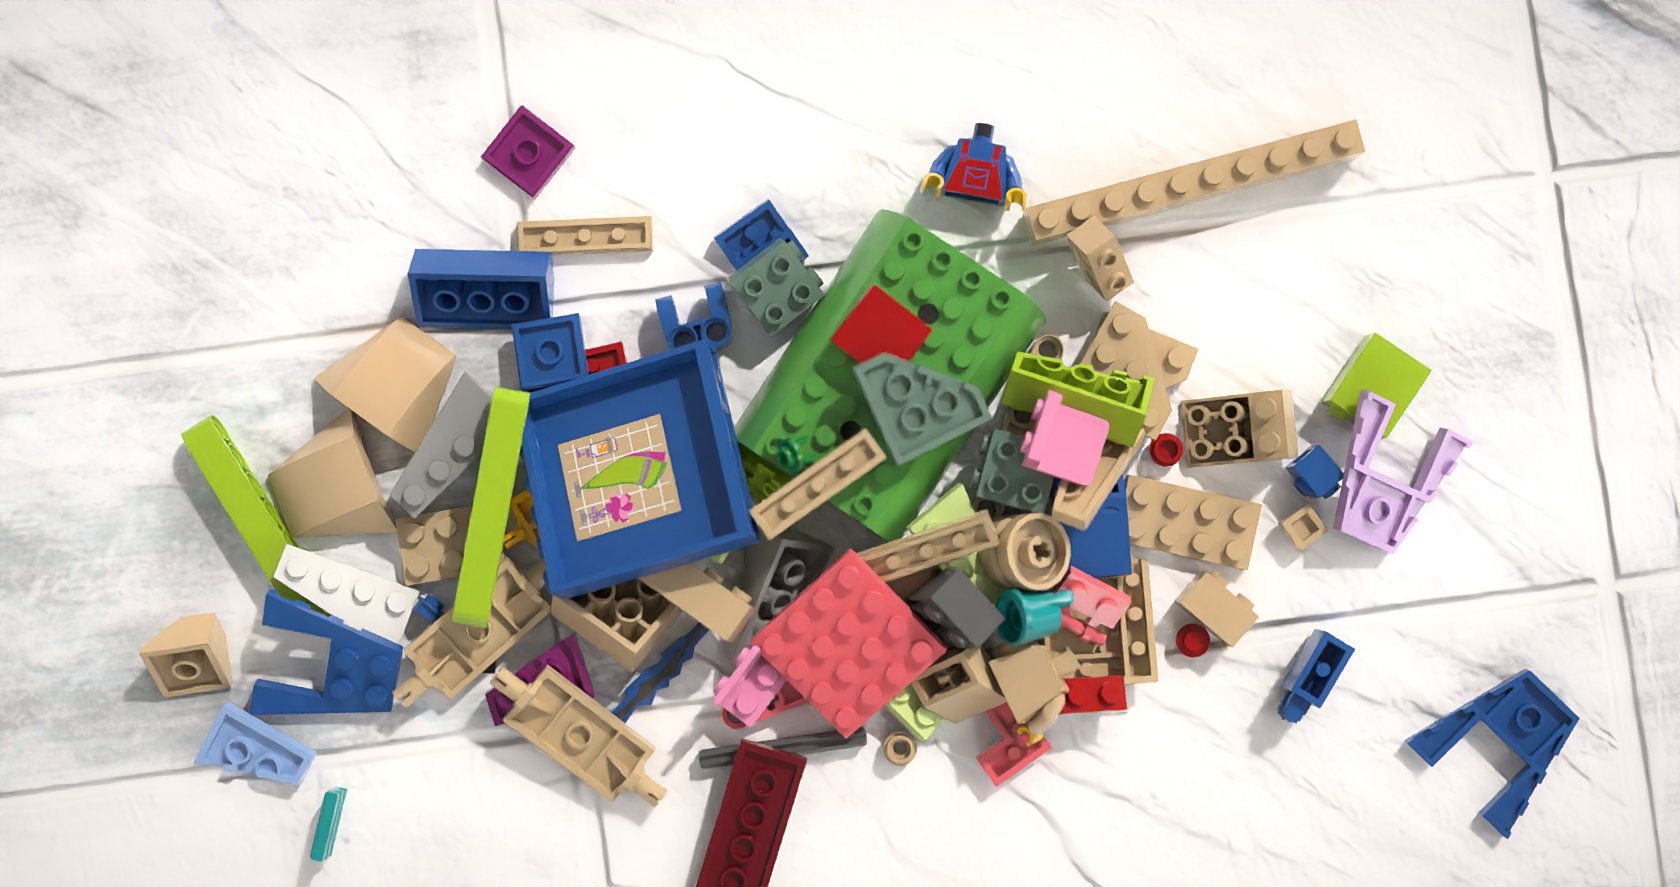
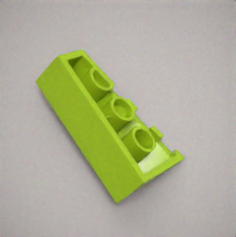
(1103, 395)

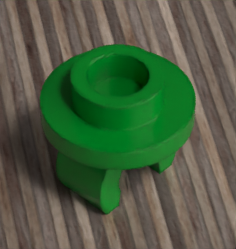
(790, 454)

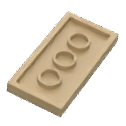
(1191, 522)

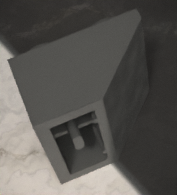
(955, 609)

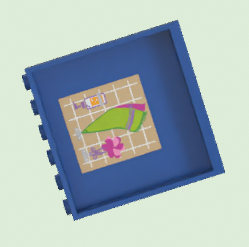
(635, 471)

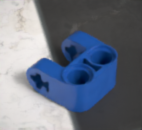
(700, 328)

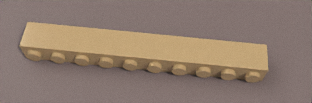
(1196, 181)

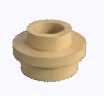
(907, 756)

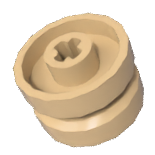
(1030, 552)

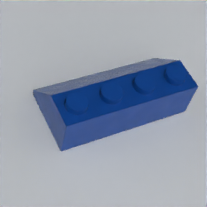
(480, 287)

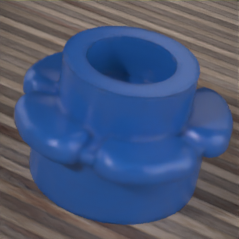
(429, 607)

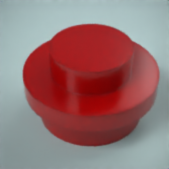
(1166, 450)
(1192, 640)

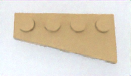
(1079, 504)

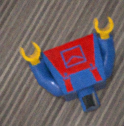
(977, 171)

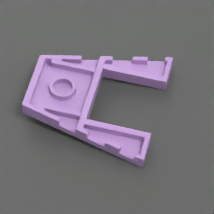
(1375, 505)

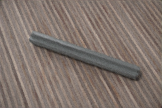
(798, 745)

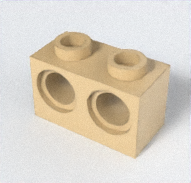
(1100, 258)

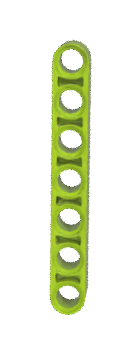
(243, 499)
(491, 507)

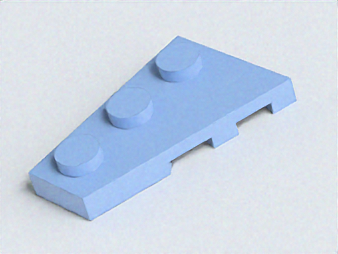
(255, 747)

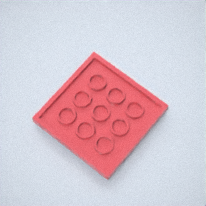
(848, 643)

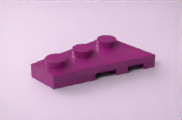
(563, 657)

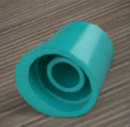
(1031, 614)

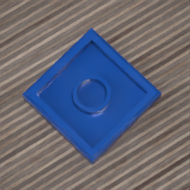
(549, 351)

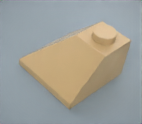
(189, 656)

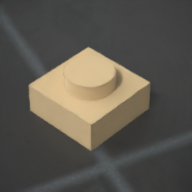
(1303, 527)

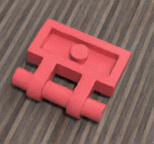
(1095, 600)

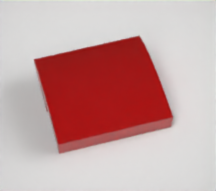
(880, 326)

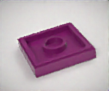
(528, 152)

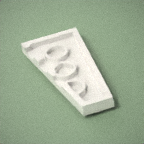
(348, 592)

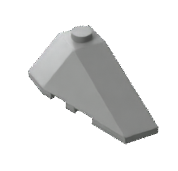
(775, 576)

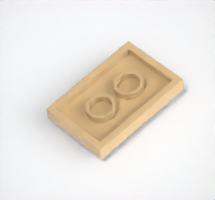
(434, 544)

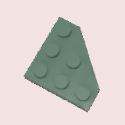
(917, 405)

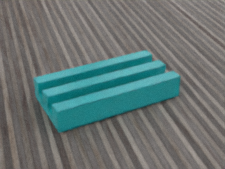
(328, 823)

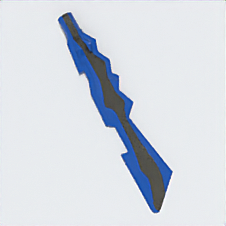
(644, 687)

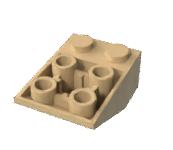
(1240, 428)

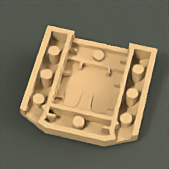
(1128, 646)

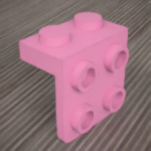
(1064, 441)

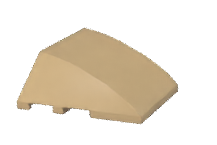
(393, 381)
(332, 486)

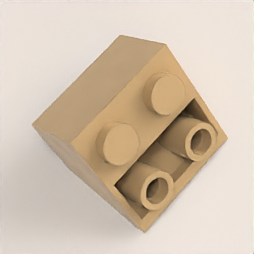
(959, 685)

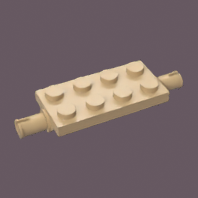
(455, 654)
(579, 734)

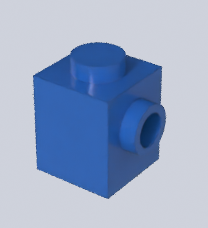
(1315, 473)

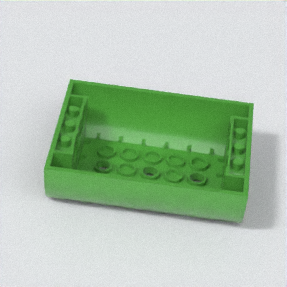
(815, 391)

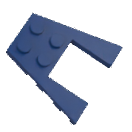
(359, 669)
(1525, 719)

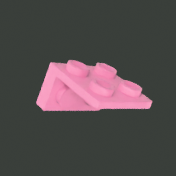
(750, 686)

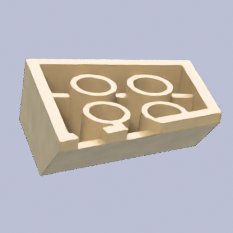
(619, 619)

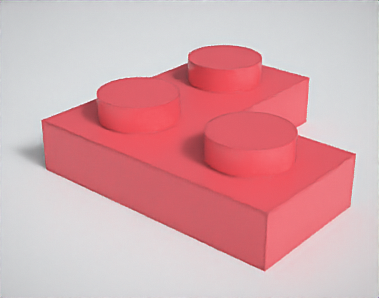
(1010, 752)

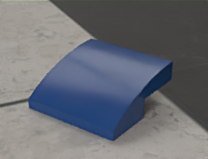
(755, 233)

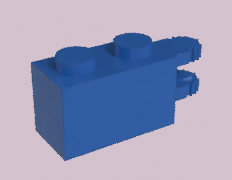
(1313, 674)

